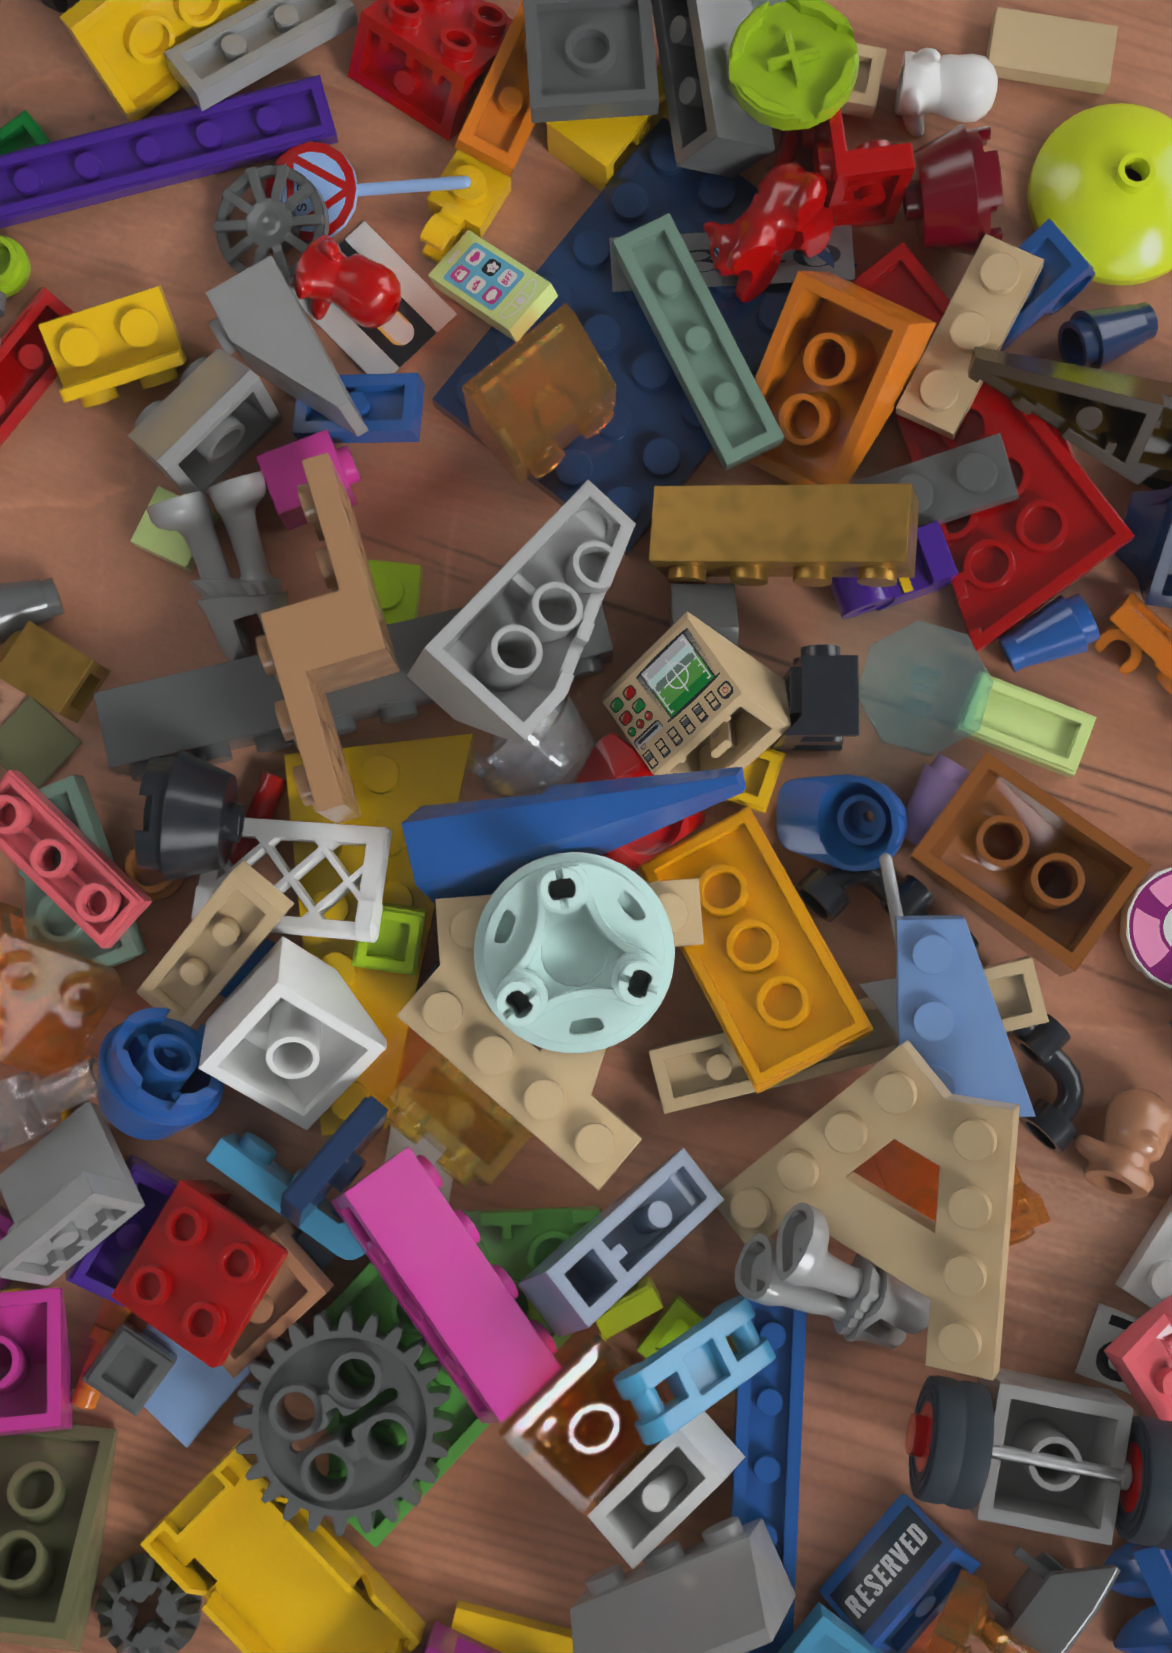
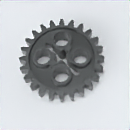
(375, 1471)

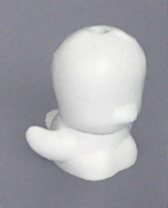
(944, 85)

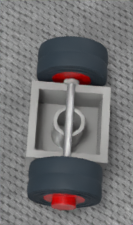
(1043, 1457)

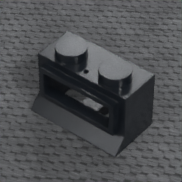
(821, 700)

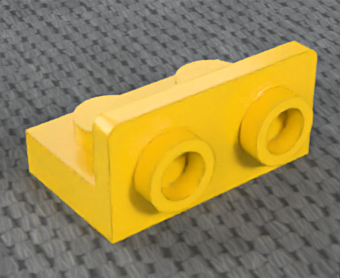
(114, 346)

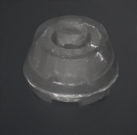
(546, 758)

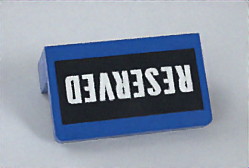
(897, 1577)

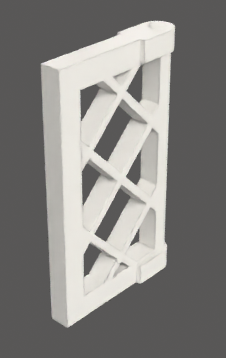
(328, 838)

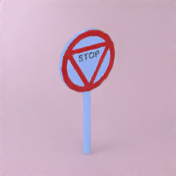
(338, 184)

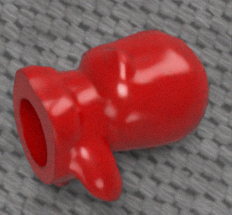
(354, 284)

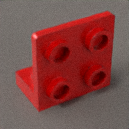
(427, 55)
(863, 182)
(200, 1272)

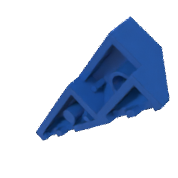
(480, 843)

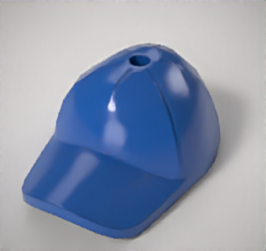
(831, 824)

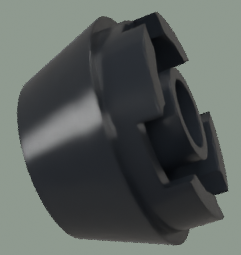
(187, 817)

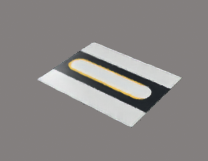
(414, 324)

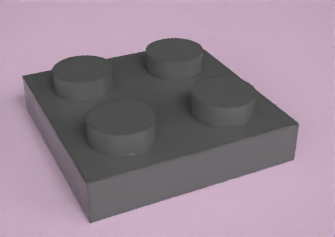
(590, 59)

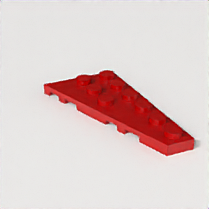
(1024, 549)

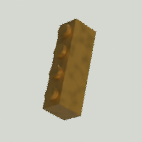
(785, 533)

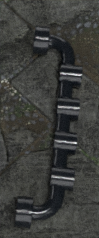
(1040, 1042)

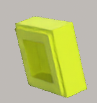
(632, 1307)

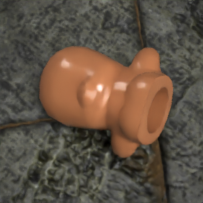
(1133, 1138)

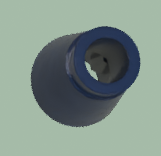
(1105, 333)

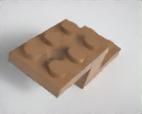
(326, 644)

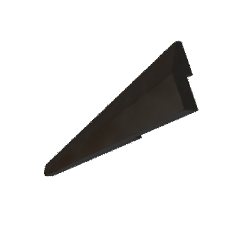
(1102, 412)

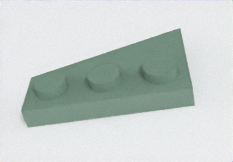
(44, 918)

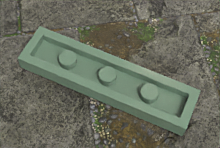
(697, 342)

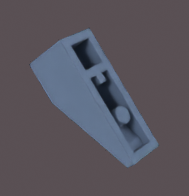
(620, 1245)

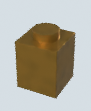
(51, 671)

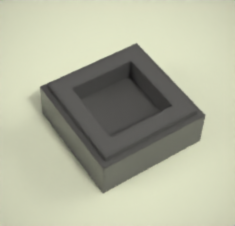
(129, 1368)

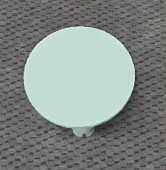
(574, 952)

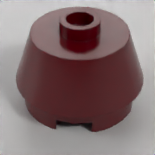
(955, 191)

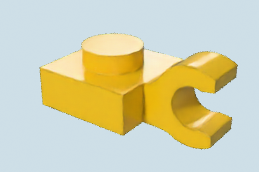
(463, 208)

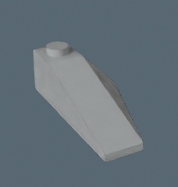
(522, 634)

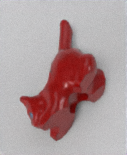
(782, 217)

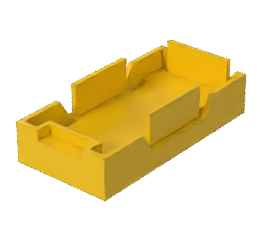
(274, 1577)

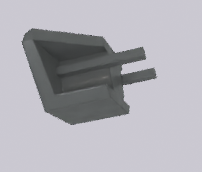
(1052, 1603)

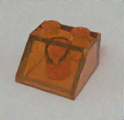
(541, 396)
(580, 1427)

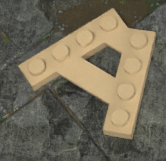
(538, 1087)
(950, 1261)

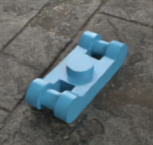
(696, 1368)

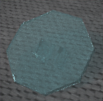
(924, 688)

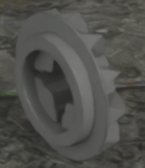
(135, 1580)

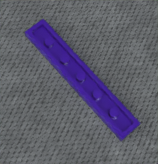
(162, 150)

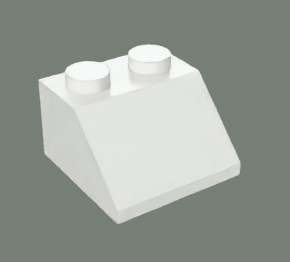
(291, 1035)

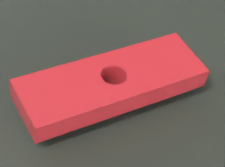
(85, 882)

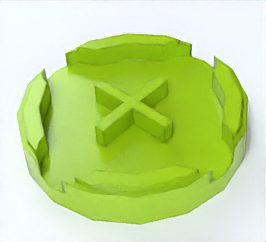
(793, 63)

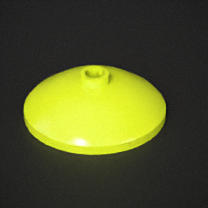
(1086, 193)

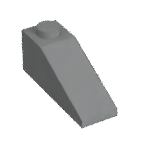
(277, 341)

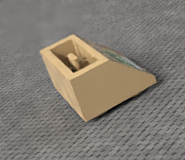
(698, 702)

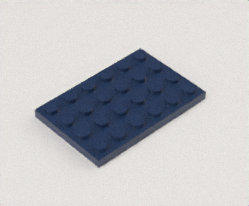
(653, 426)

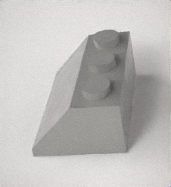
(695, 1599)

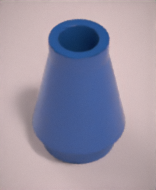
(1052, 633)

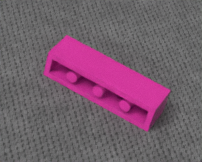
(448, 1285)

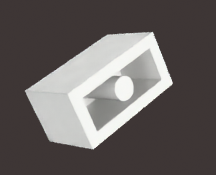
(665, 1488)

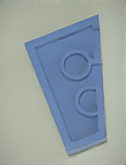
(951, 1012)

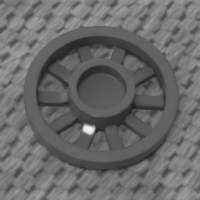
(269, 221)

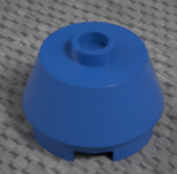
(152, 1076)

